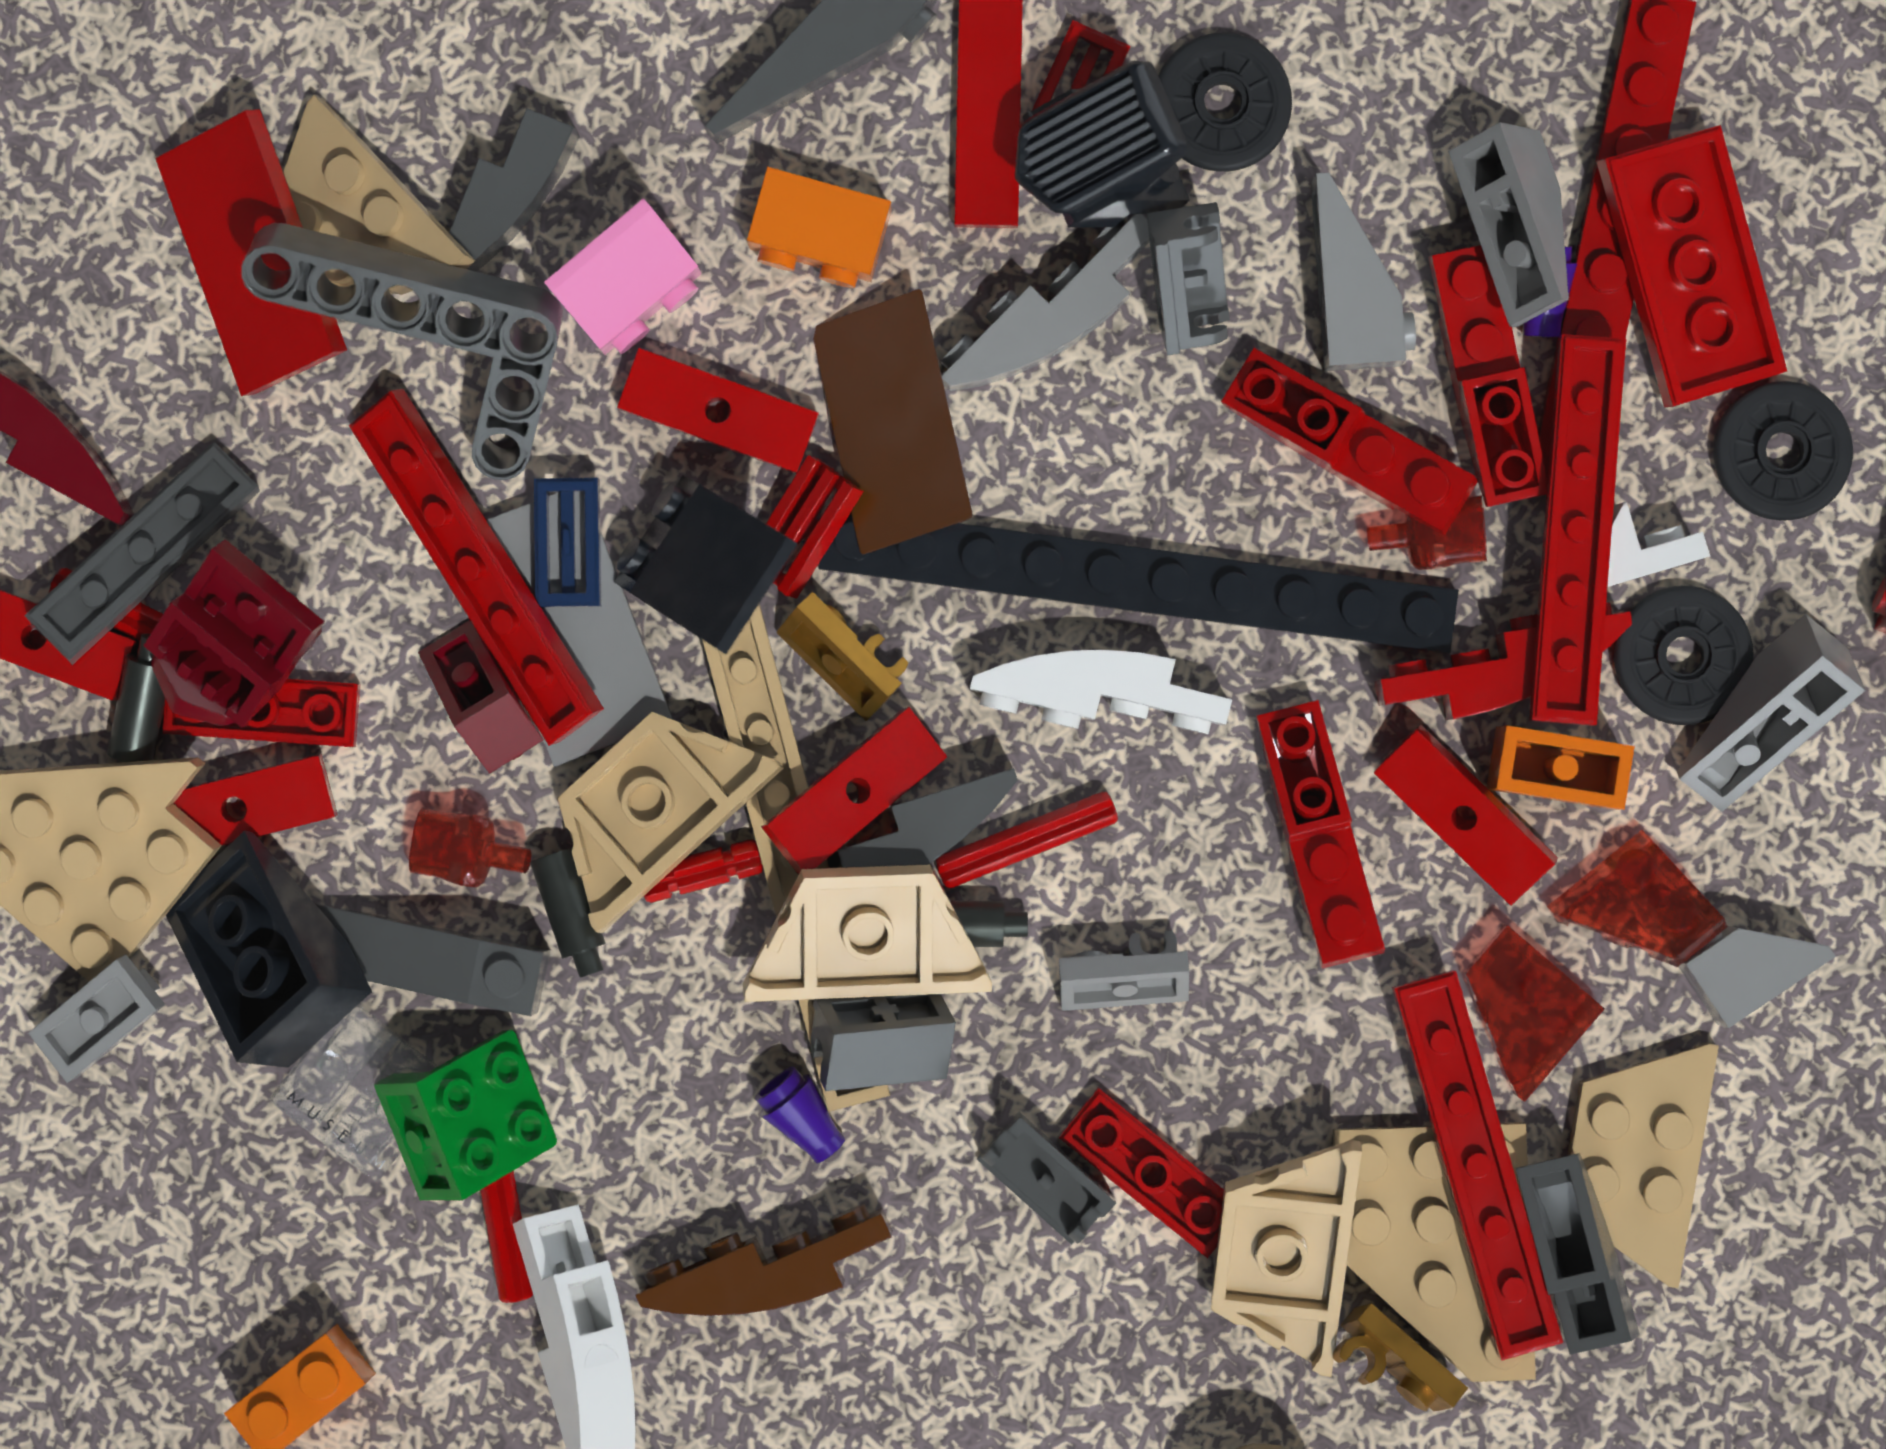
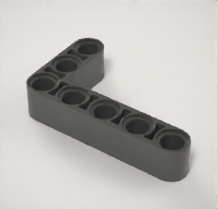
(427, 319)

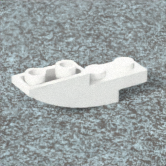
(1073, 681)
(584, 1329)

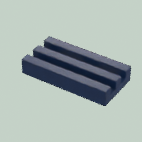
(566, 487)

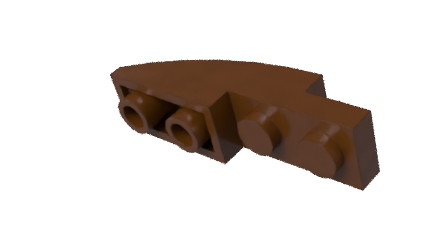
(741, 1279)

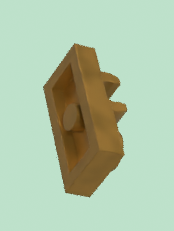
(835, 654)
(1420, 1376)

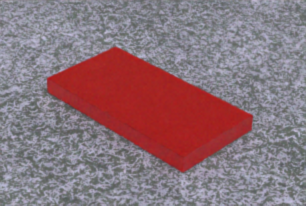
(222, 195)
(1692, 266)

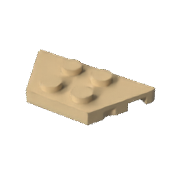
(355, 196)
(652, 807)
(865, 937)
(1643, 1152)
(1288, 1251)

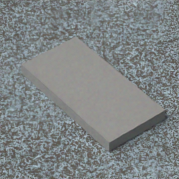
(599, 639)

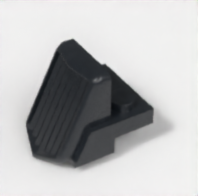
(1104, 150)

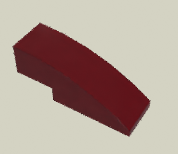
(57, 453)

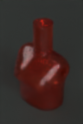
(1428, 548)
(461, 848)

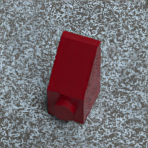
(479, 698)

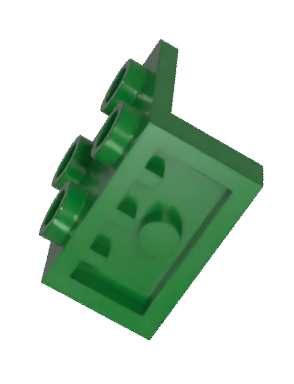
(467, 1119)

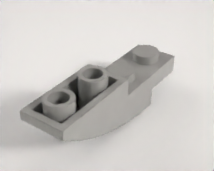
(1031, 330)

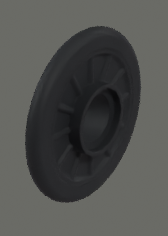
(1263, 95)
(1743, 459)
(1643, 647)

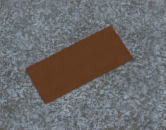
(892, 421)

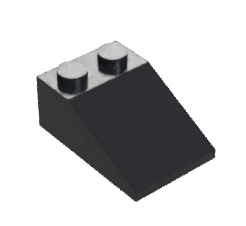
(703, 562)
(265, 956)

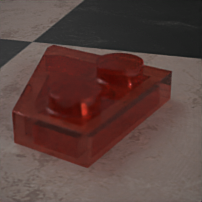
(1641, 903)
(1527, 1008)

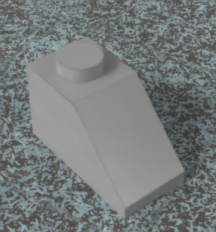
(1748, 969)

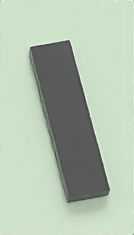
(142, 553)

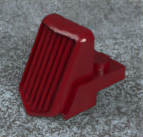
(229, 640)

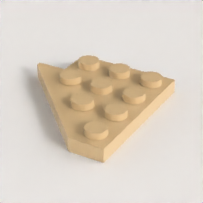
(97, 854)
(1414, 1249)

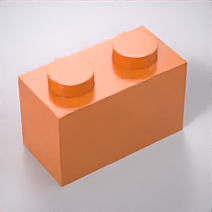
(818, 227)
(1560, 767)
(301, 1392)

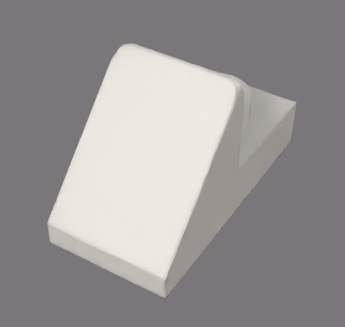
(1663, 550)

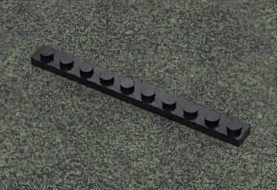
(1160, 584)

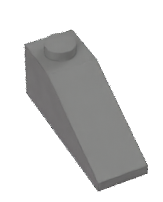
(1516, 217)
(1357, 297)
(1772, 711)

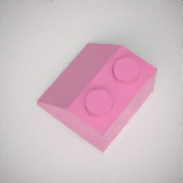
(625, 279)

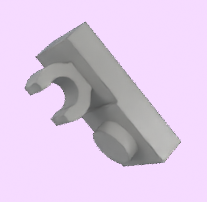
(1117, 980)
(97, 1018)

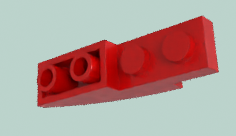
(1487, 379)
(1348, 442)
(1475, 681)
(1319, 834)

